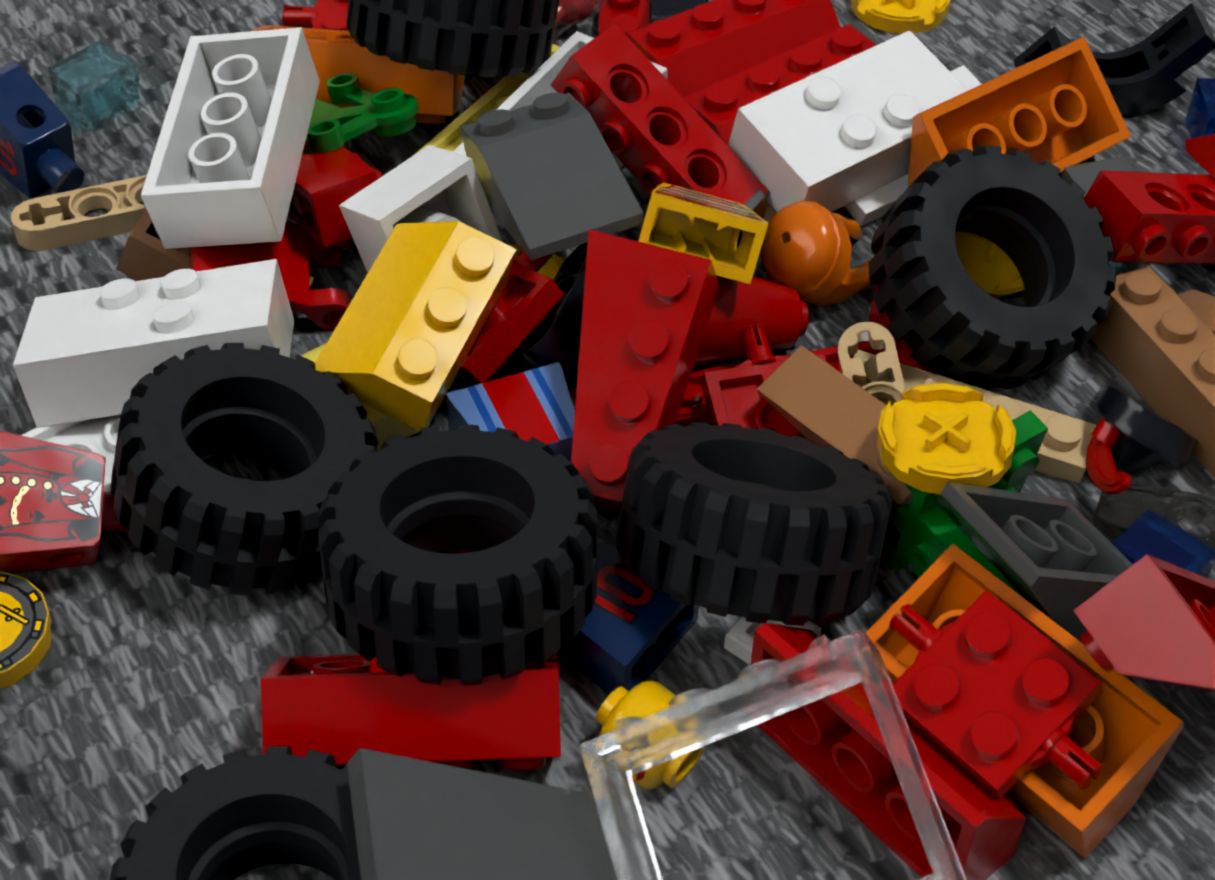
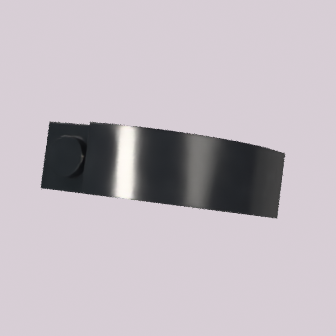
(1149, 71)

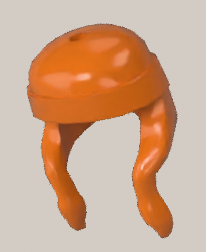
(812, 253)

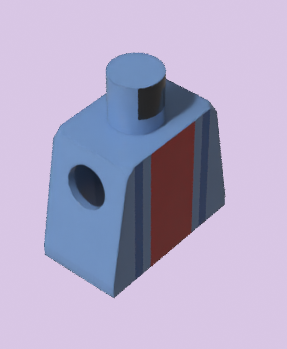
(527, 402)

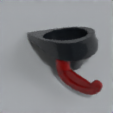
(1132, 441)

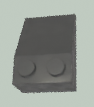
(550, 174)
(1039, 547)

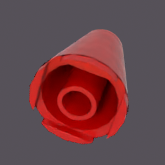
(747, 304)

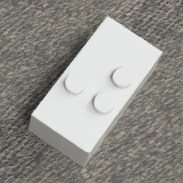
(842, 126)
(232, 139)
(96, 343)

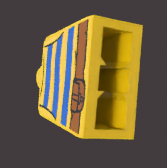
(705, 228)

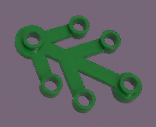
(384, 112)

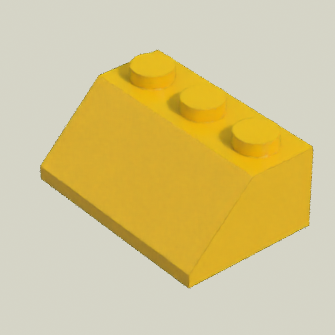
(417, 317)

